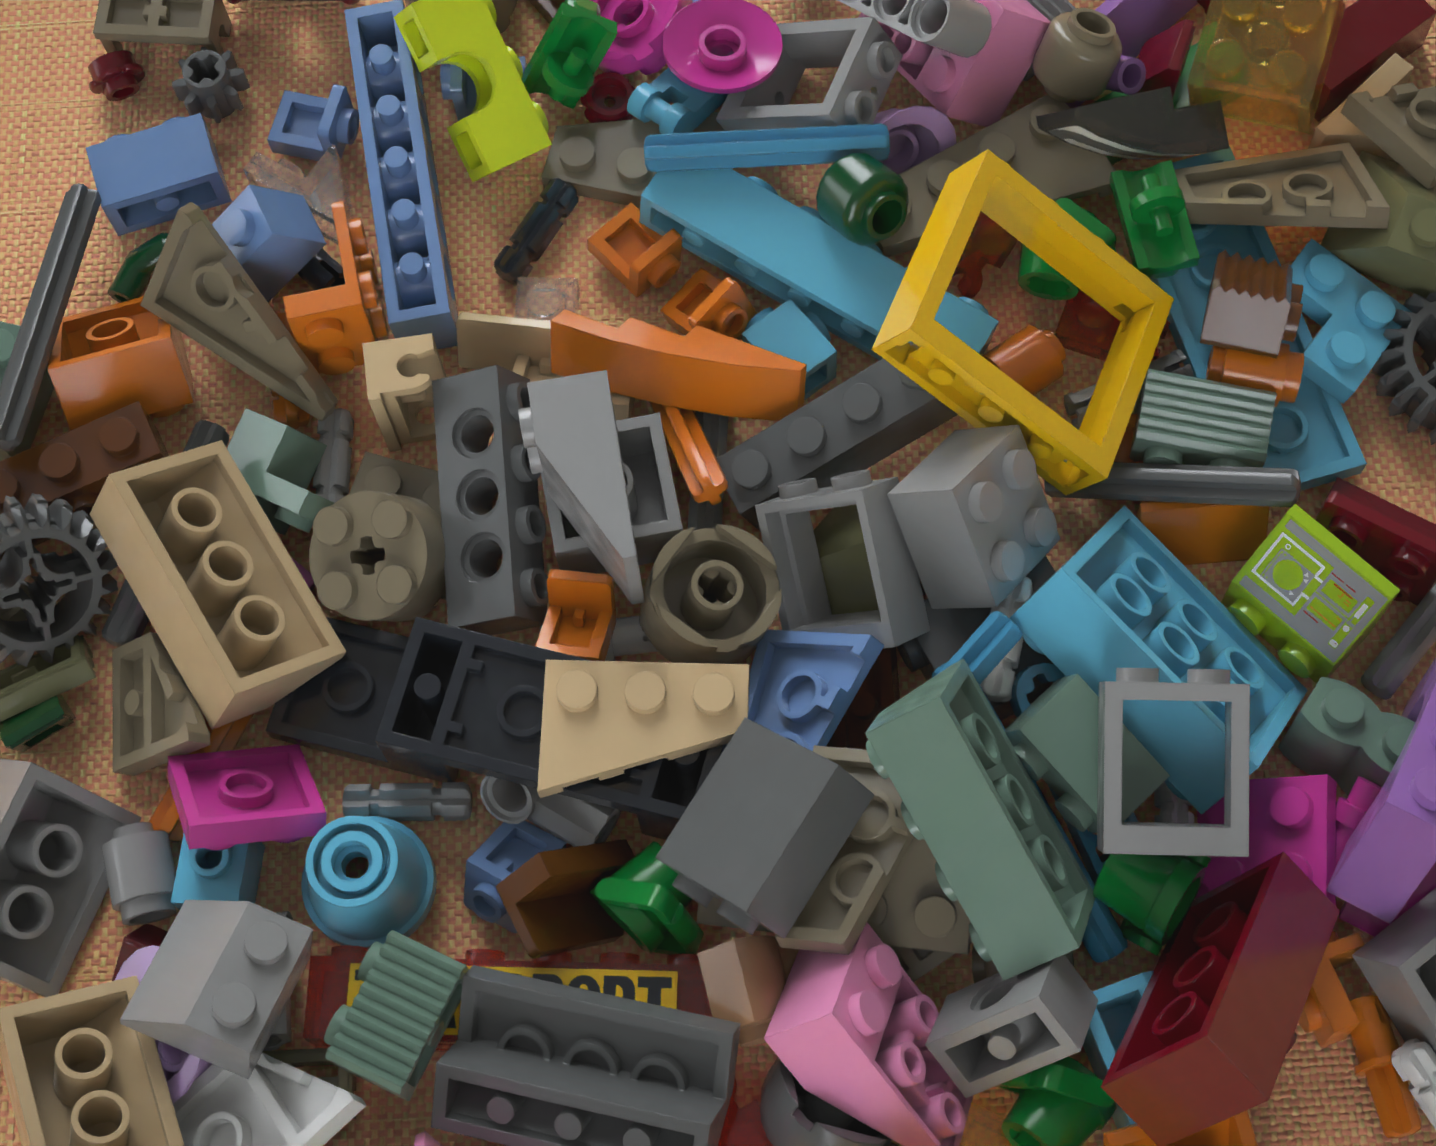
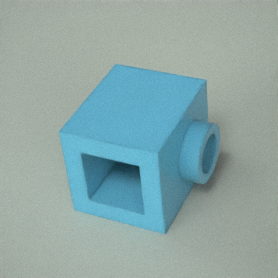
(797, 337)
(218, 874)

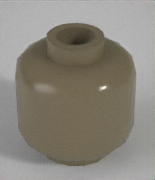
(1077, 55)

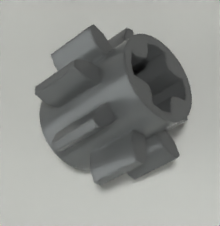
(211, 84)

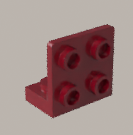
(1384, 536)

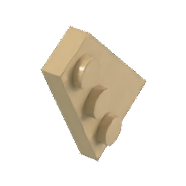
(633, 713)

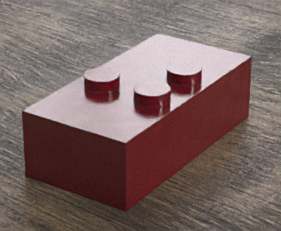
(1223, 1003)

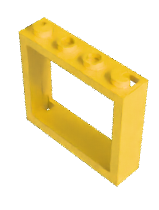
(976, 386)

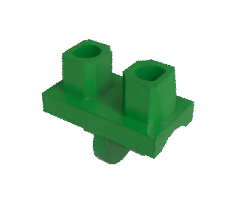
(570, 52)
(1154, 220)

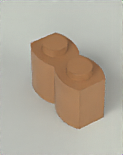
(746, 982)

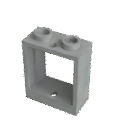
(865, 64)
(791, 540)
(1173, 838)

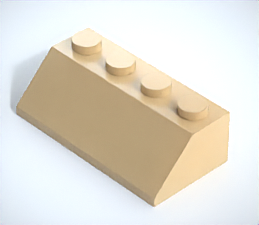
(215, 581)
(83, 1074)

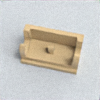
(400, 386)

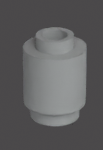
(140, 873)

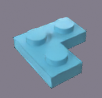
(1351, 319)

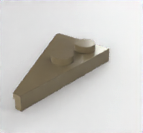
(216, 303)

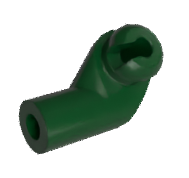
(137, 269)

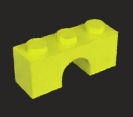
(504, 119)

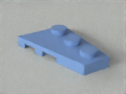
(808, 681)

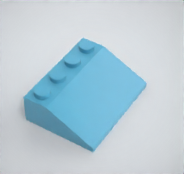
(1139, 607)

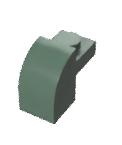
(278, 469)

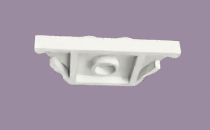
(269, 1109)

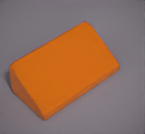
(1206, 531)

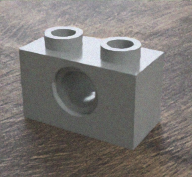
(1012, 1025)

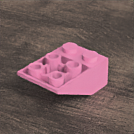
(983, 84)
(858, 1041)

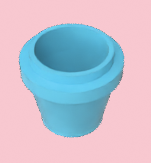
(390, 895)

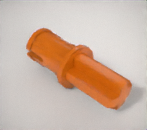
(1373, 1047)

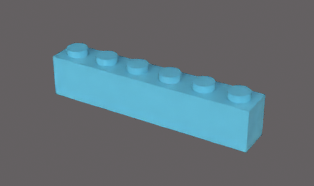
(793, 254)

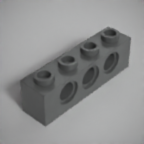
(469, 477)

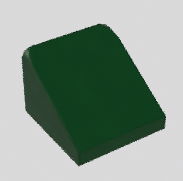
(36, 724)

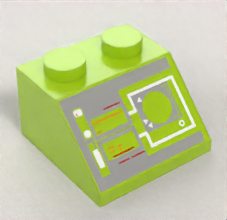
(1308, 596)

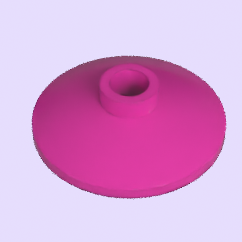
(722, 45)

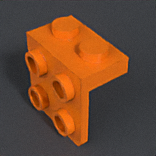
(338, 319)

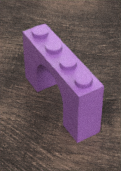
(1398, 832)

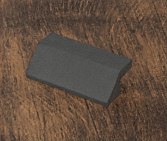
(581, 1068)

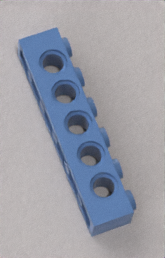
(401, 177)

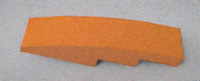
(686, 372)

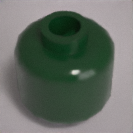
(862, 199)

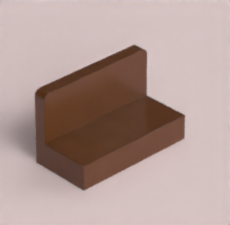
(553, 899)

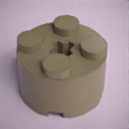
(350, 553)
(717, 563)

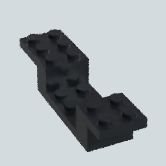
(464, 704)

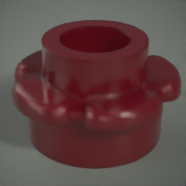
(116, 75)
(604, 87)

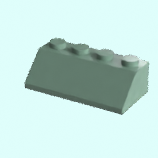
(982, 822)

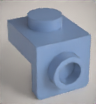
(311, 124)

